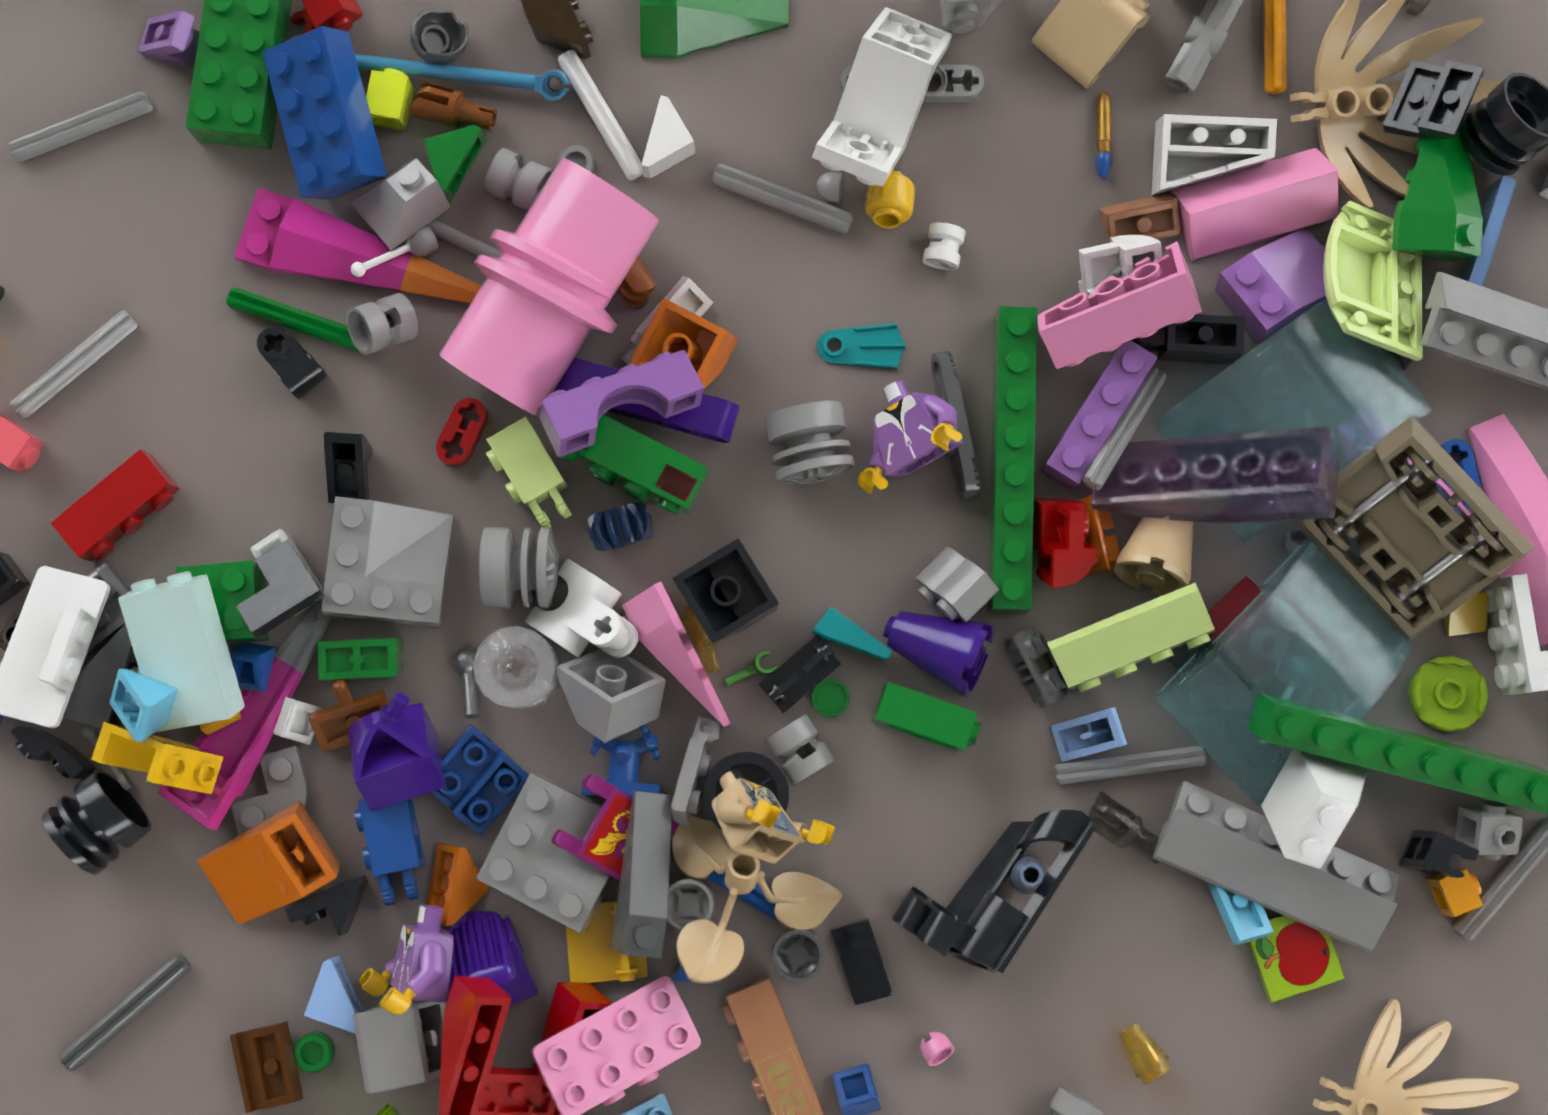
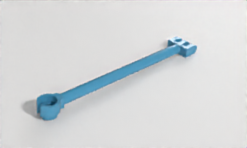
(538, 83)

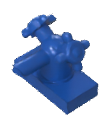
(624, 762)

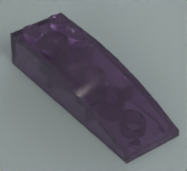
(1227, 478)

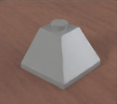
(402, 203)

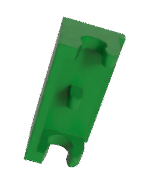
(359, 658)

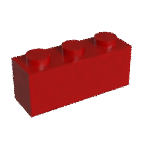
(115, 506)

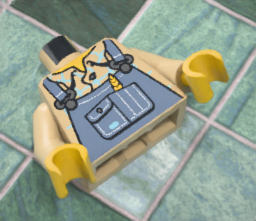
(758, 824)

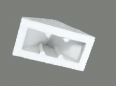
(667, 142)

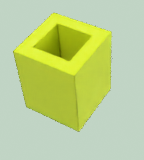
(390, 98)

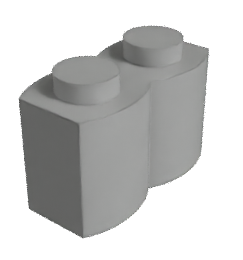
(955, 585)

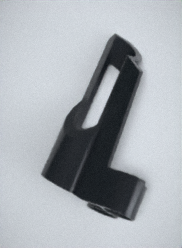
(979, 923)

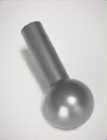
(463, 665)

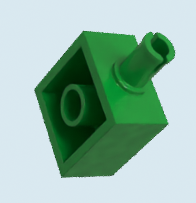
(230, 586)

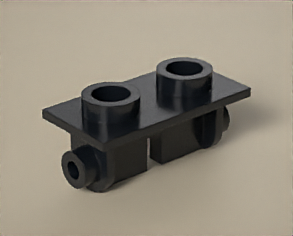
(800, 674)

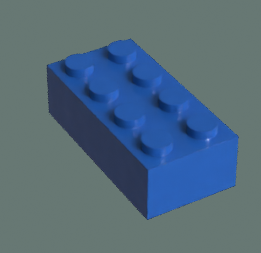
(324, 113)

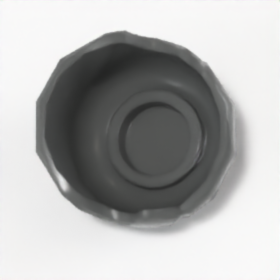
(438, 36)

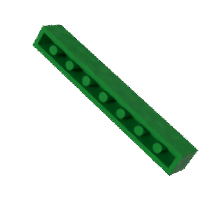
(1012, 459)
(1399, 753)

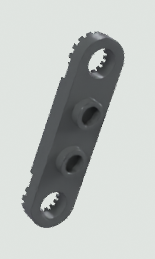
(960, 457)

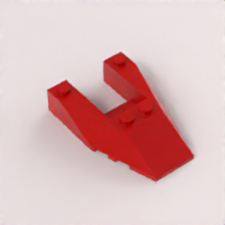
(470, 1040)

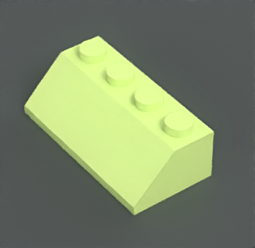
(1132, 637)

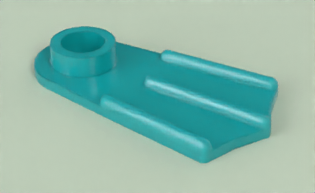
(864, 346)

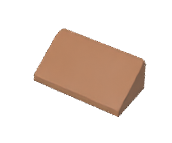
(1149, 216)

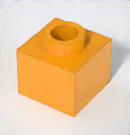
(1455, 895)

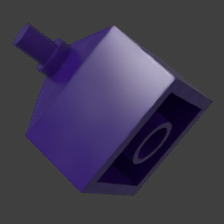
(395, 754)

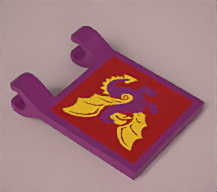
(607, 835)

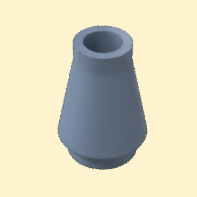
(1017, 878)

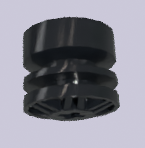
(1508, 125)
(95, 822)

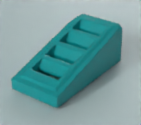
(844, 632)

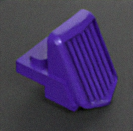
(491, 949)

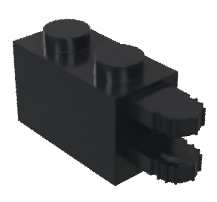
(1199, 340)

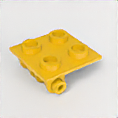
(593, 958)

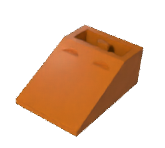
(271, 864)

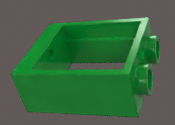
(926, 717)

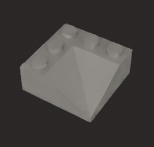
(387, 563)
(536, 870)

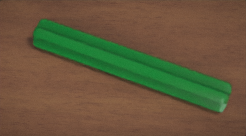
(290, 317)

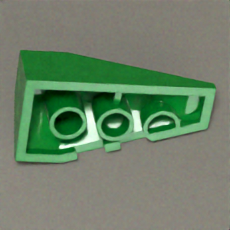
(1441, 206)

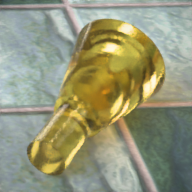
(701, 640)

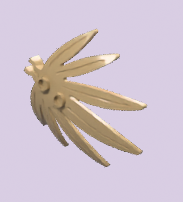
(1352, 100)
(1380, 1088)

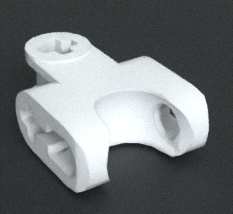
(586, 616)

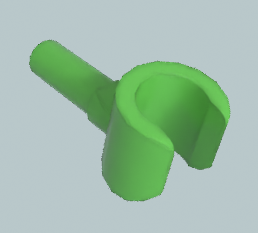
(750, 670)

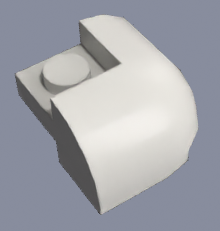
(1115, 259)

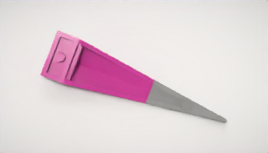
(247, 739)

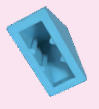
(141, 703)

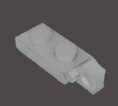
(694, 767)

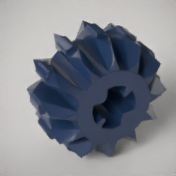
(620, 526)

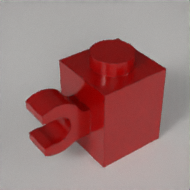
(327, 13)

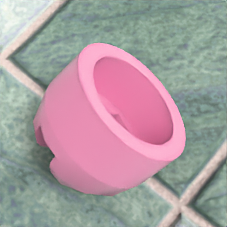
(937, 1048)

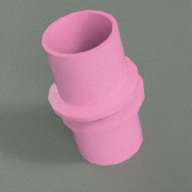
(549, 286)

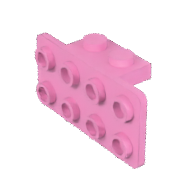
(616, 1048)

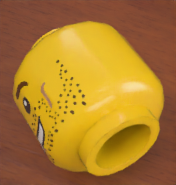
(892, 203)

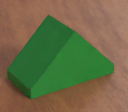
(453, 155)

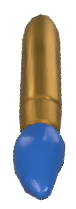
(1104, 125)

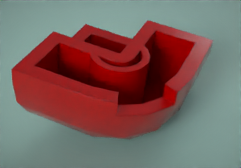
(1060, 540)

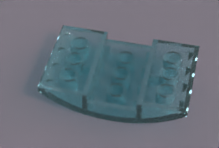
(1301, 380)
(1299, 641)

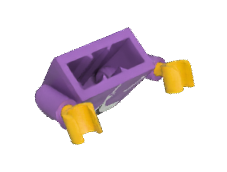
(909, 435)
(420, 965)

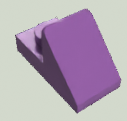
(171, 38)

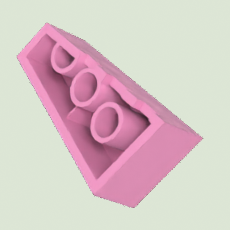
(1121, 310)

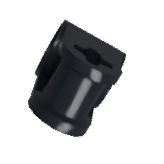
(293, 364)

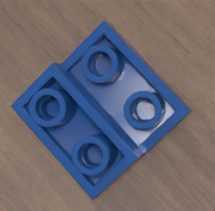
(479, 779)

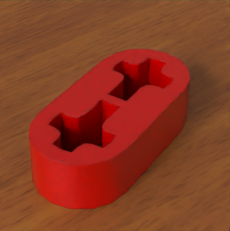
(454, 427)

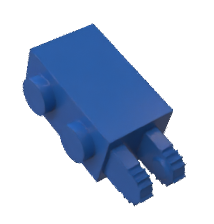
(391, 846)

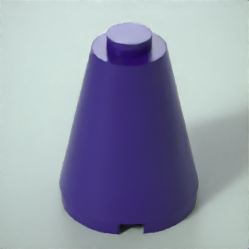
(941, 647)

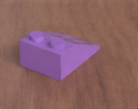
(1275, 283)

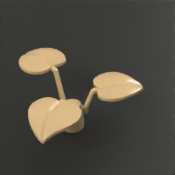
(710, 950)

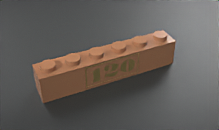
(771, 1049)

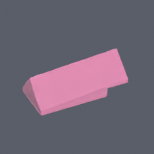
(1257, 203)

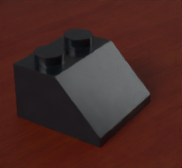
(726, 592)

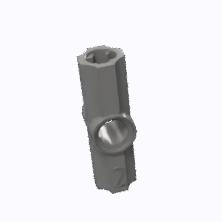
(1201, 45)

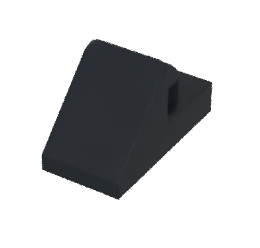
(347, 465)
(341, 903)

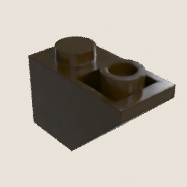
(557, 25)

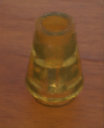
(1144, 1054)

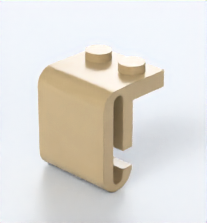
(1089, 34)

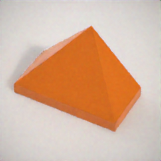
(454, 882)

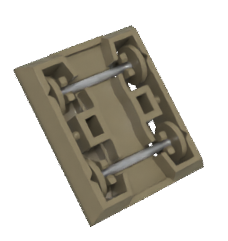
(1415, 530)

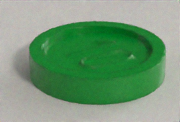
(830, 697)

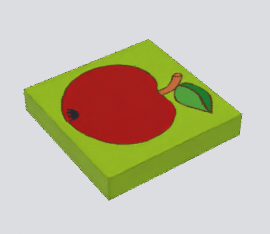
(1294, 959)

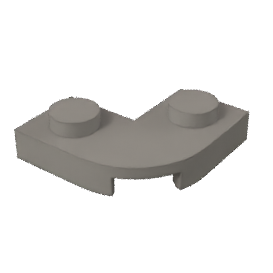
(285, 785)

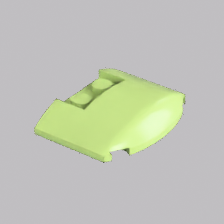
(1369, 285)

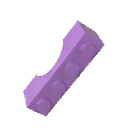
(663, 384)
(1098, 414)

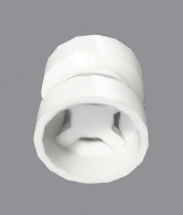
(944, 246)

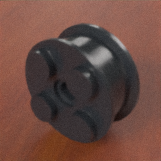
(753, 768)

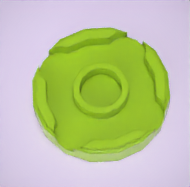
(1447, 694)

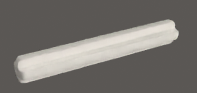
(601, 114)

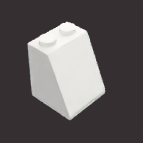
(1312, 805)

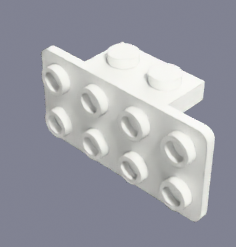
(50, 645)

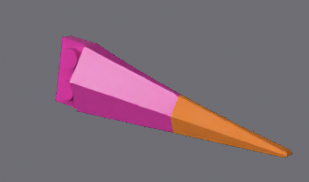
(307, 242)

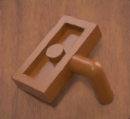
(333, 722)

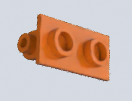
(1108, 545)

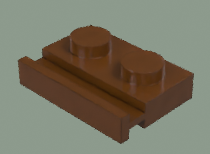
(266, 1067)

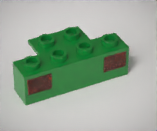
(642, 467)

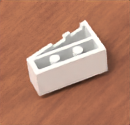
(1206, 147)

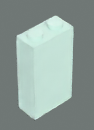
(183, 646)

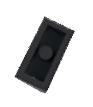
(862, 961)

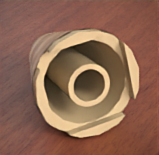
(1157, 555)

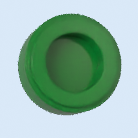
(314, 1051)

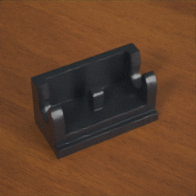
(1432, 851)

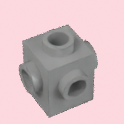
(1490, 829)

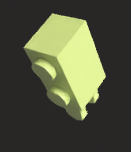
(529, 469)

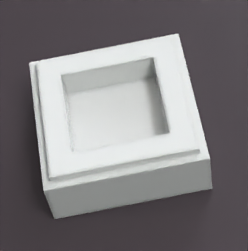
(294, 721)

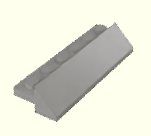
(1488, 330)
(1240, 854)

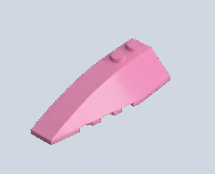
(1521, 492)

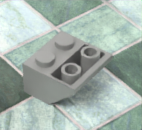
(401, 1047)

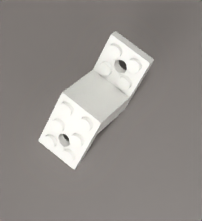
(882, 97)
(1514, 637)

